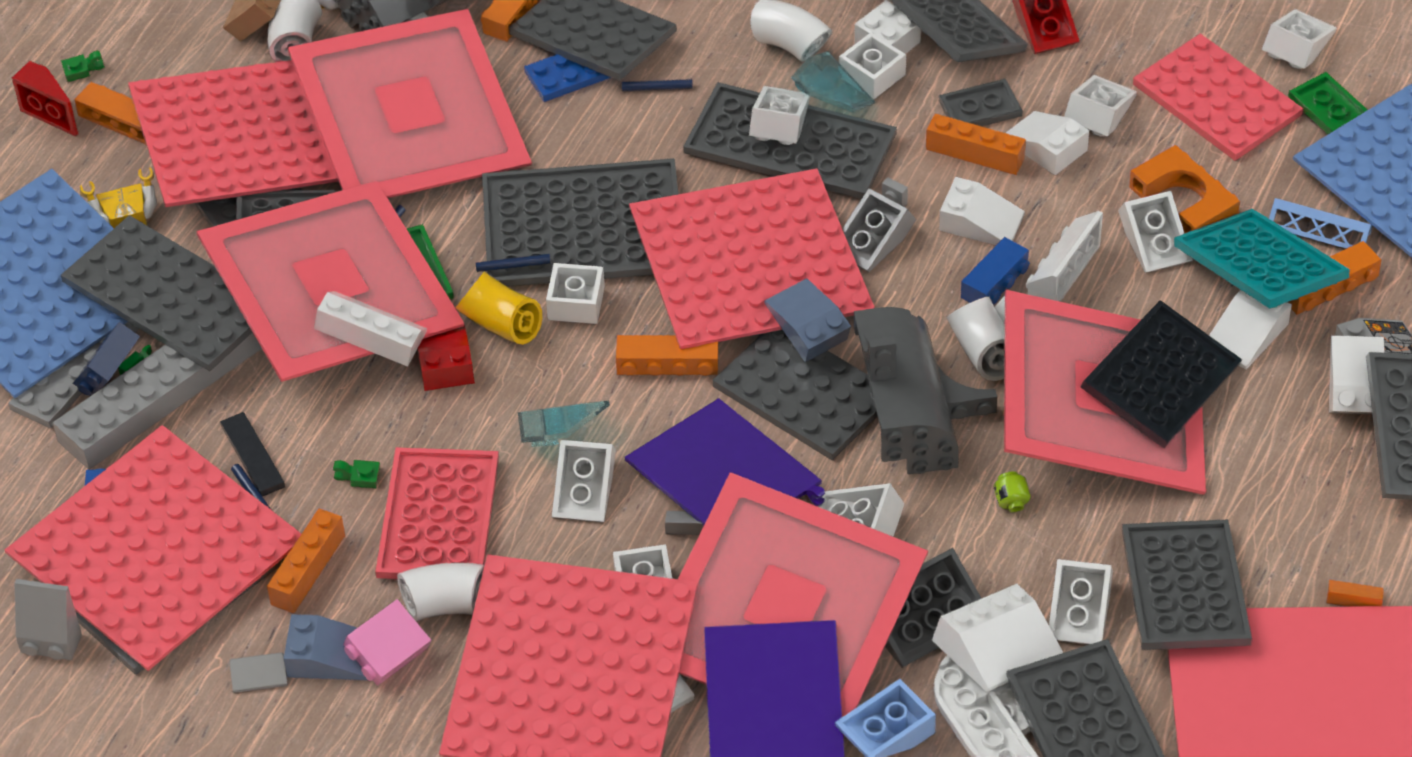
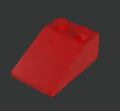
(1046, 23)
(43, 97)
(446, 360)

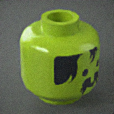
(1012, 491)

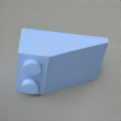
(888, 722)

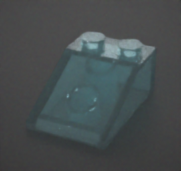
(828, 81)
(548, 425)

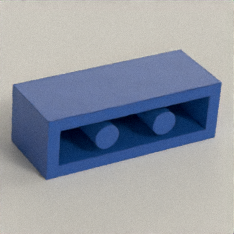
(995, 272)

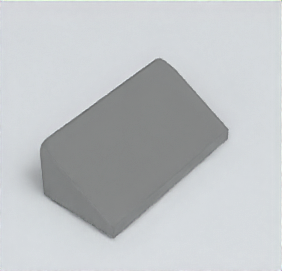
(682, 523)
(258, 672)

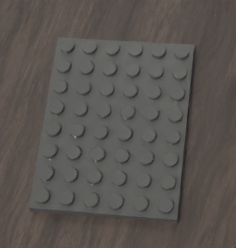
(572, 215)

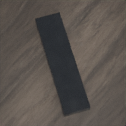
(252, 454)

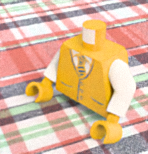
(126, 201)

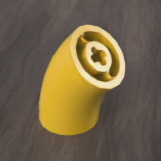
(502, 310)

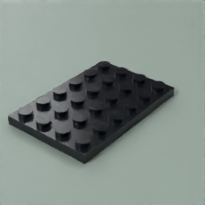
(1161, 373)

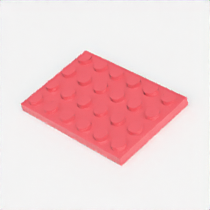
(1218, 96)
(437, 509)

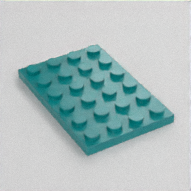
(1261, 258)

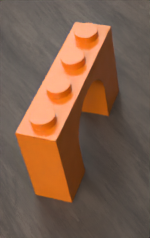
(1177, 169)

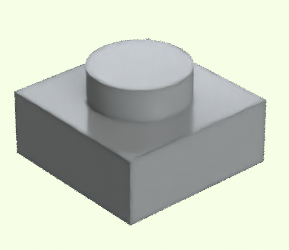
(895, 191)

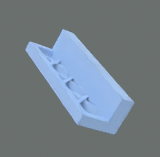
(1327, 218)

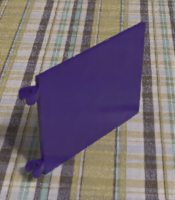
(701, 451)
(773, 690)

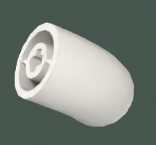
(292, 26)
(788, 28)
(981, 336)
(440, 589)

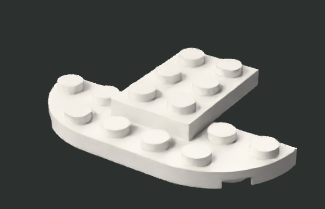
(982, 720)

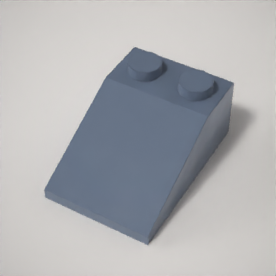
(809, 319)
(317, 649)

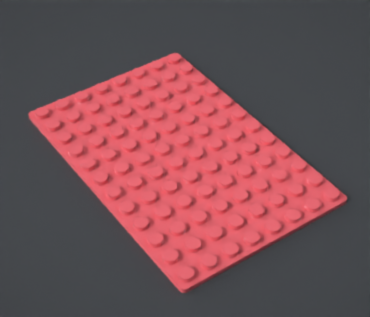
(1303, 687)

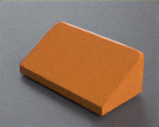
(1353, 594)

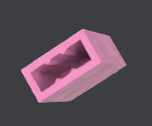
(386, 642)

